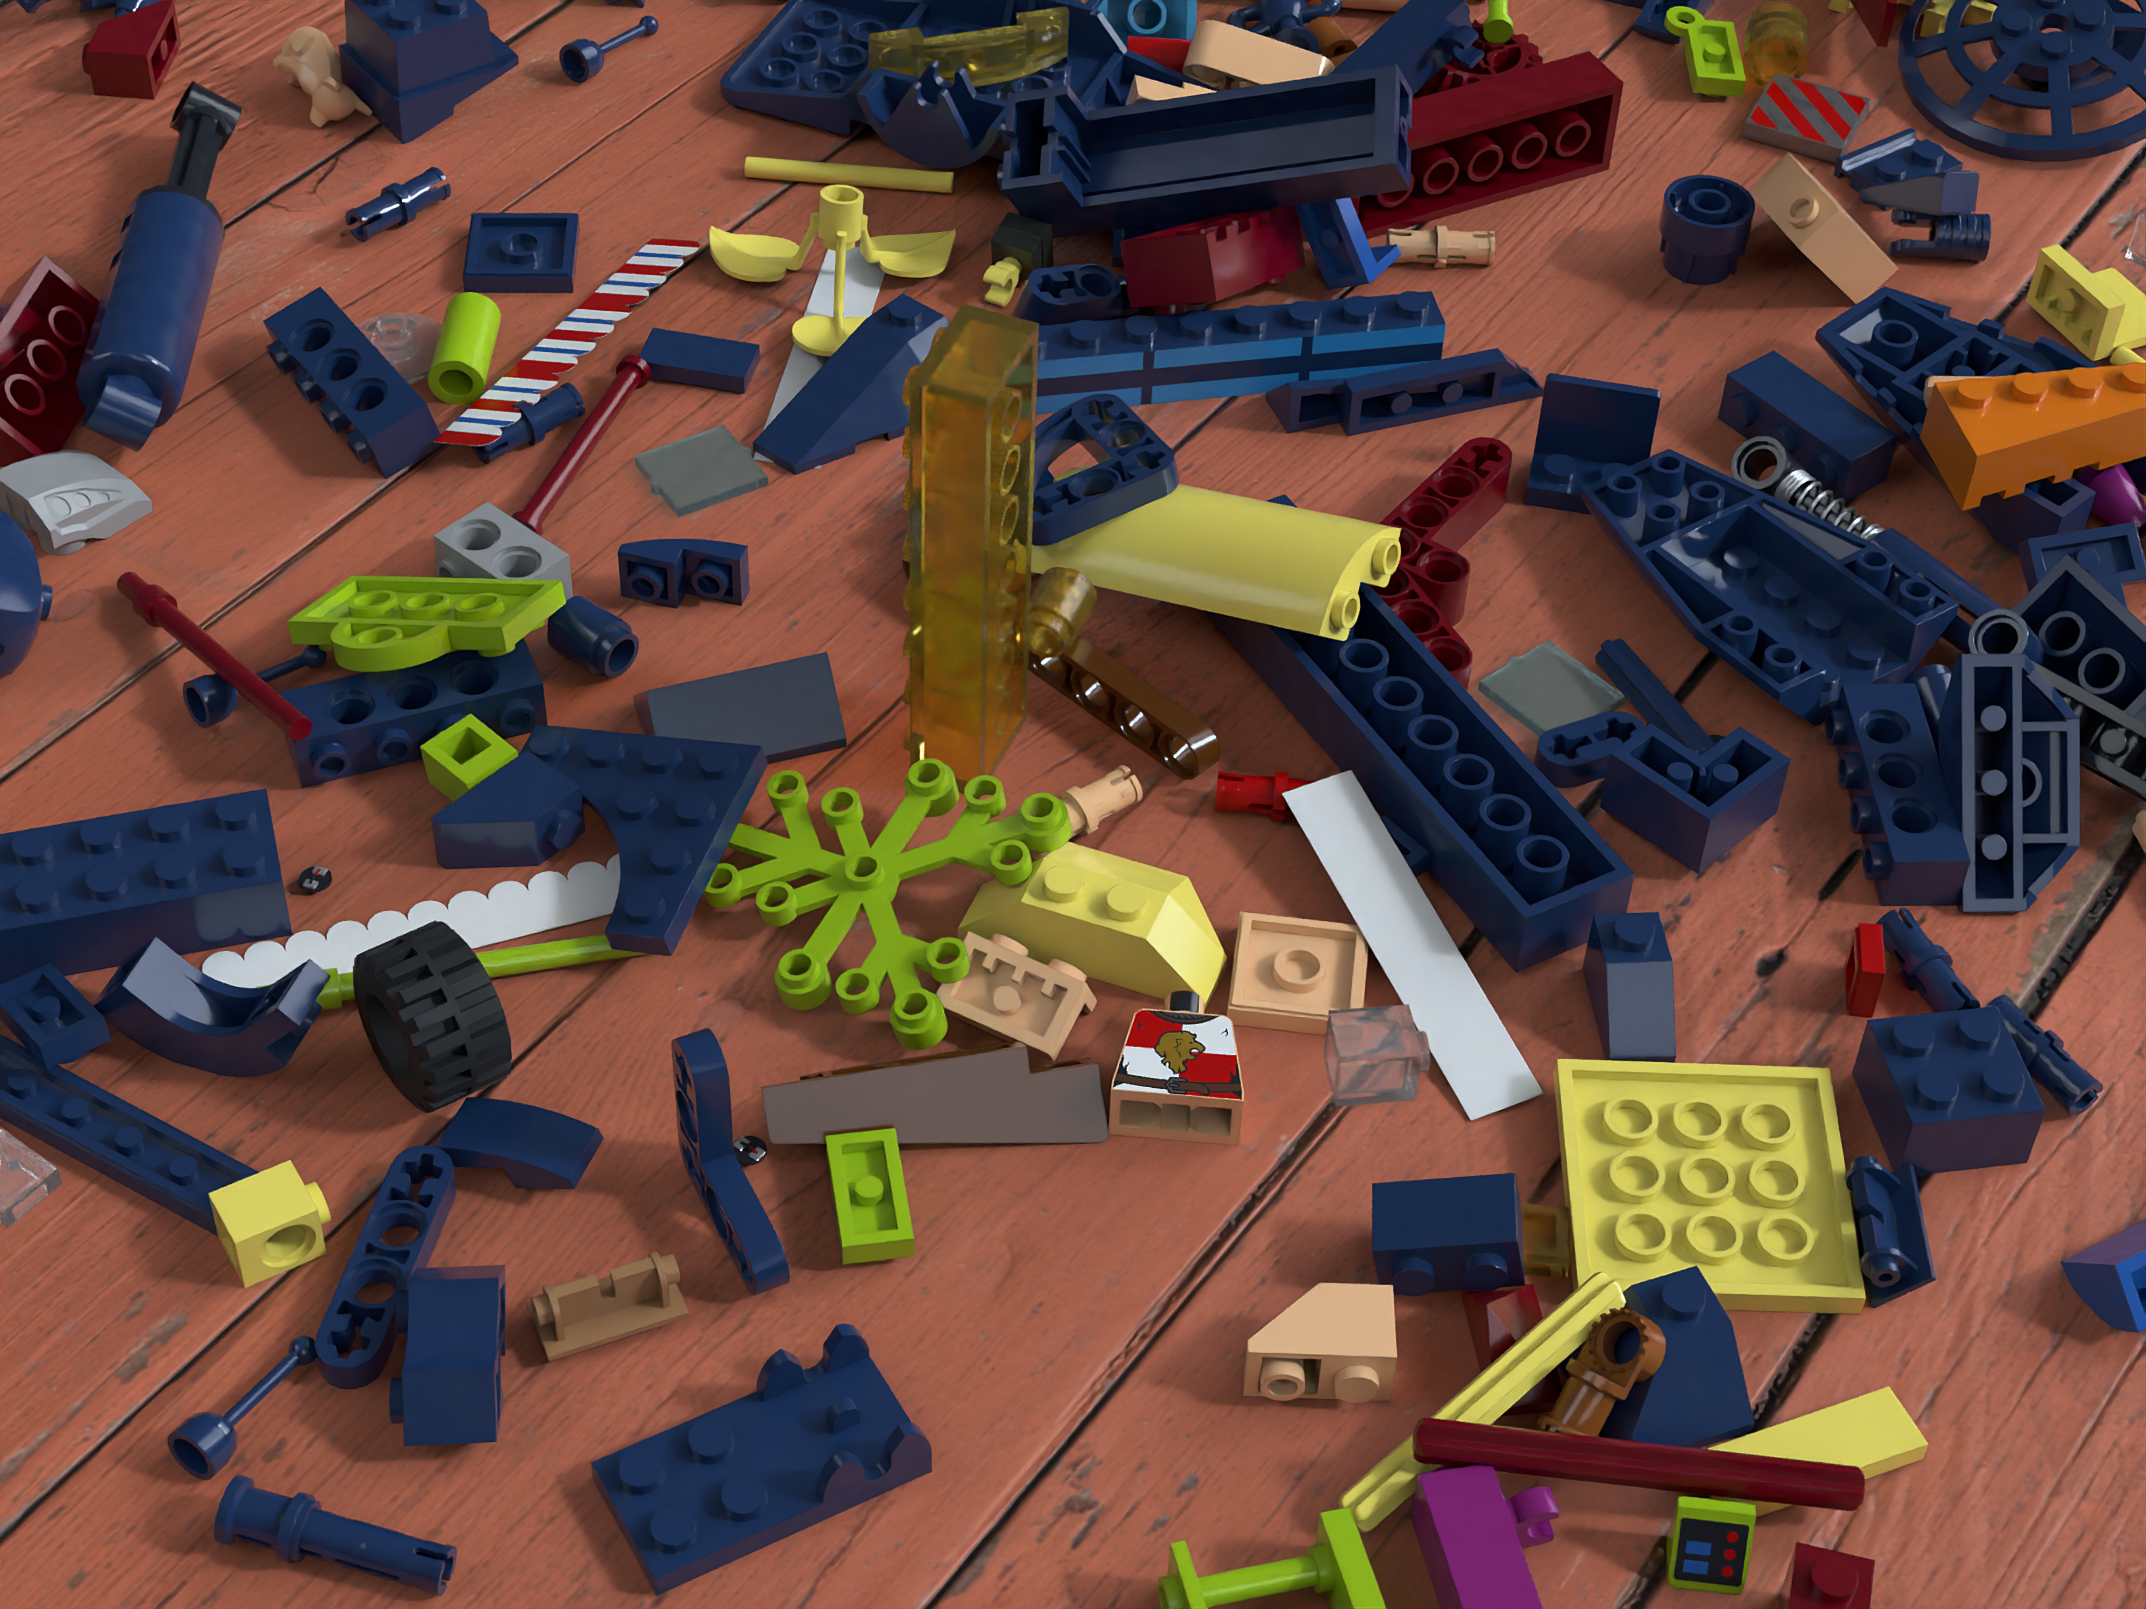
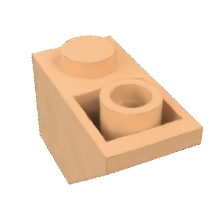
(1327, 1346)

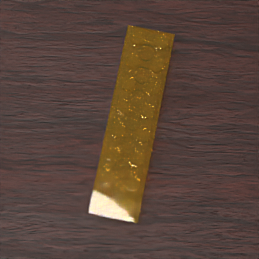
(969, 540)

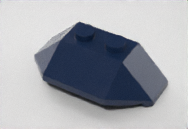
(2011, 776)

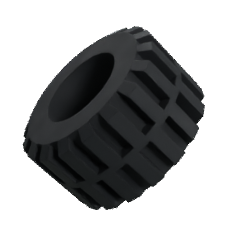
(432, 1016)

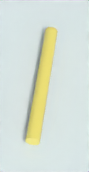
(849, 174)

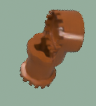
(1597, 1377)

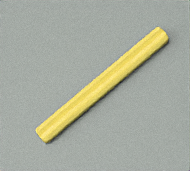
(1488, 1395)

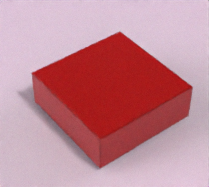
(1864, 970)

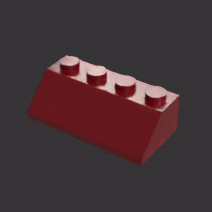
(41, 349)

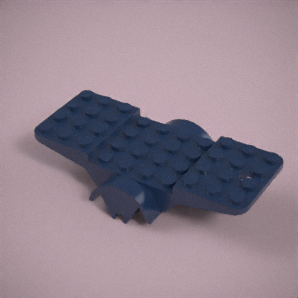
(816, 72)

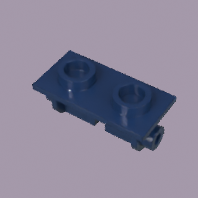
(1889, 1229)

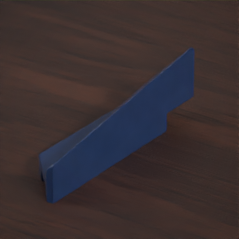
(1404, 393)

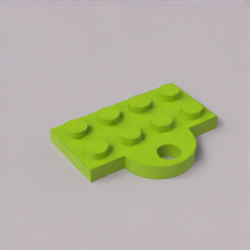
(412, 620)

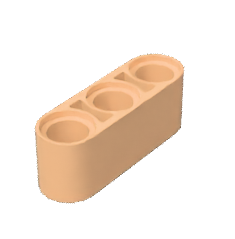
(1240, 59)

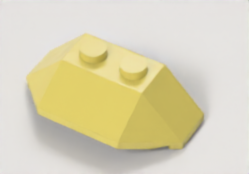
(1107, 920)

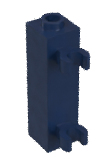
(1419, 41)

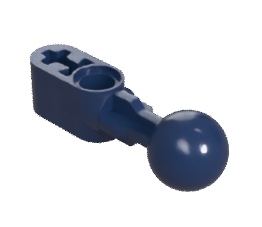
(1077, 294)

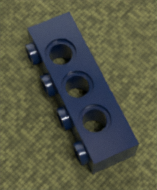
(352, 383)
(387, 715)
(1897, 795)

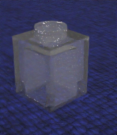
(1374, 1055)

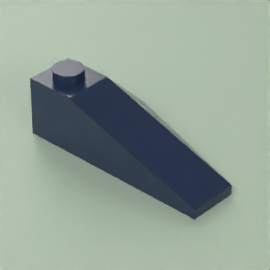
(854, 391)

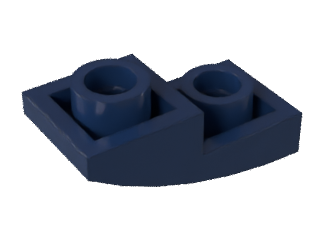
(670, 568)
(527, 1141)

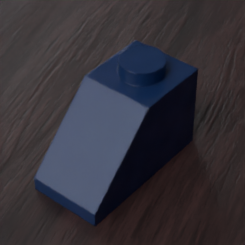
(510, 818)
(1631, 986)

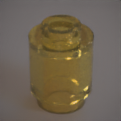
(1059, 610)

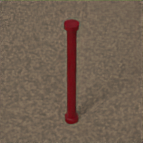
(631, 374)

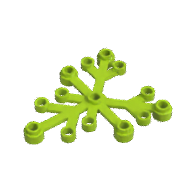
(869, 881)

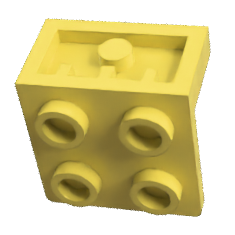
(2087, 308)

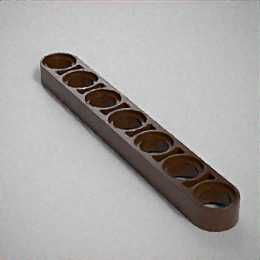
(1120, 704)

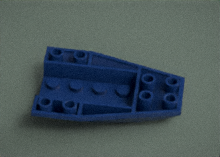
(1769, 583)

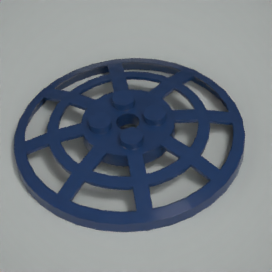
(2037, 56)

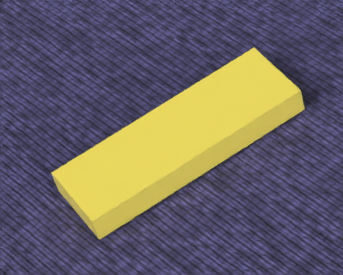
(1860, 1432)

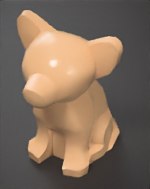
(317, 70)

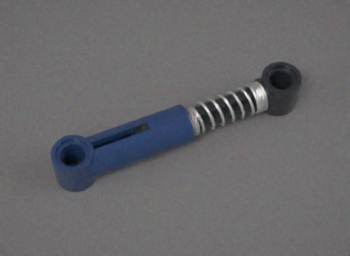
(1798, 488)

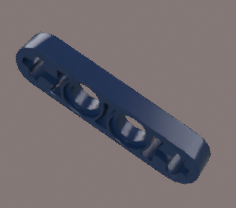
(379, 1262)

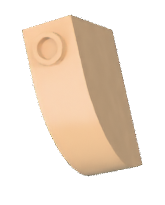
(1822, 229)

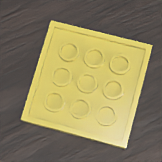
(1710, 1174)

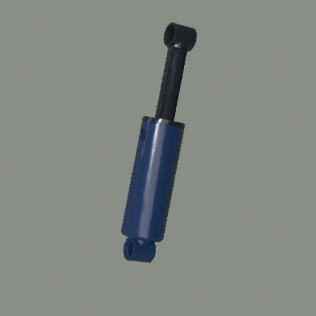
(158, 283)

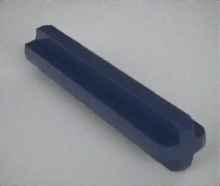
(1650, 695)

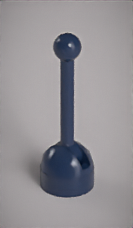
(585, 58)
(212, 699)
(209, 1440)

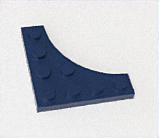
(667, 809)

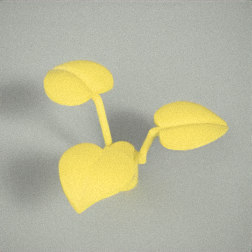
(839, 226)

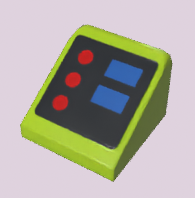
(1710, 1545)

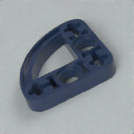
(1125, 474)

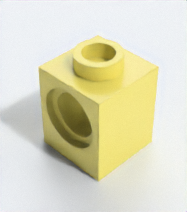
(270, 1222)

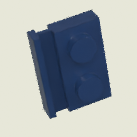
(1894, 160)

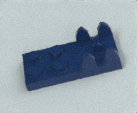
(763, 1464)

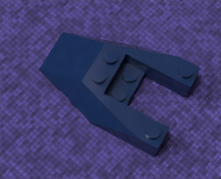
(1900, 340)

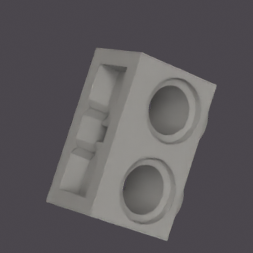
(498, 547)

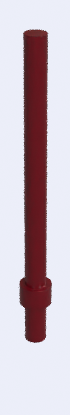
(161, 610)

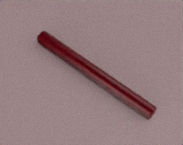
(1639, 1464)

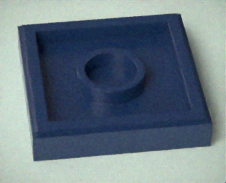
(521, 253)

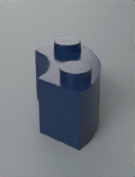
(451, 1356)

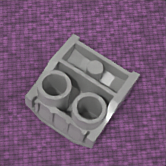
(70, 499)

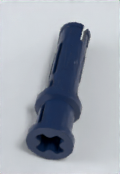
(301, 1529)

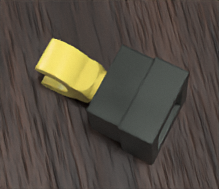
(1016, 252)

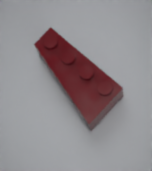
(1212, 259)

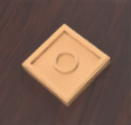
(1295, 972)

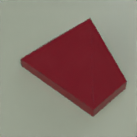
(1498, 1322)

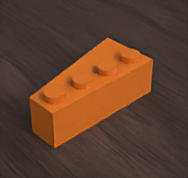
(2033, 427)

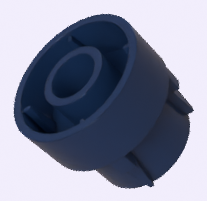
(1704, 228)

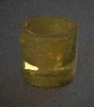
(1775, 42)

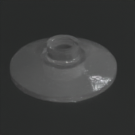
(404, 340)

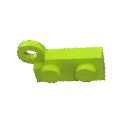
(1709, 51)

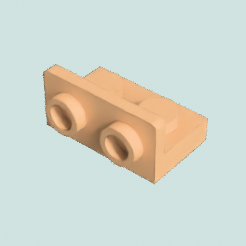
(1017, 995)

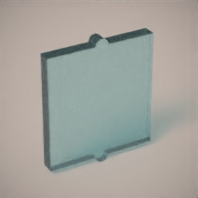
(701, 470)
(1549, 689)

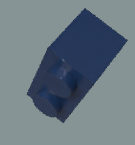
(1448, 1234)

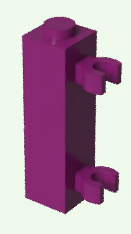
(1476, 1537)

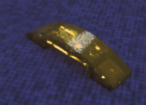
(985, 54)

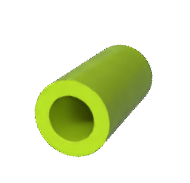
(464, 349)

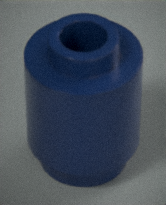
(592, 637)

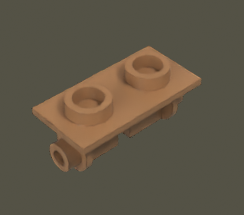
(608, 1309)

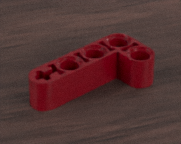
(1446, 515)

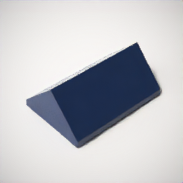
(2087, 636)
(778, 706)

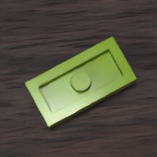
(869, 1196)

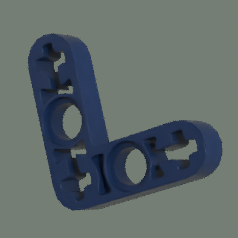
(710, 1161)

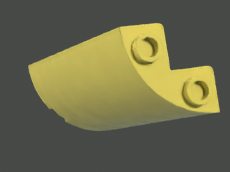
(1235, 558)

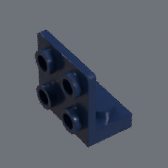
(1586, 435)

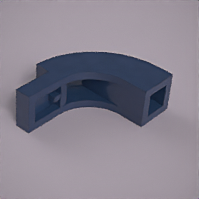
(206, 1022)

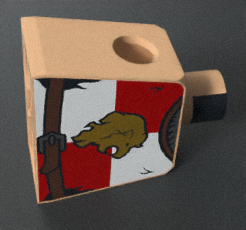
(1178, 1075)

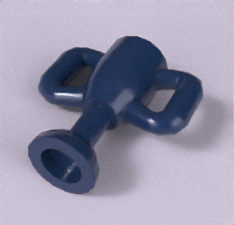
(1285, 20)

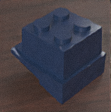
(419, 59)

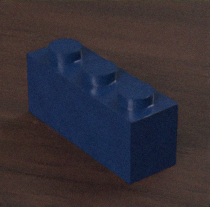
(1811, 422)

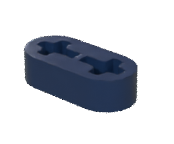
(1582, 749)

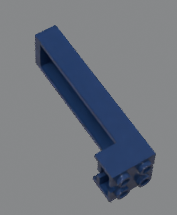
(1205, 151)

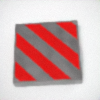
(1806, 118)

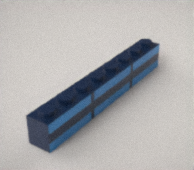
(1234, 349)

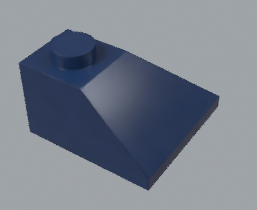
(1699, 1387)

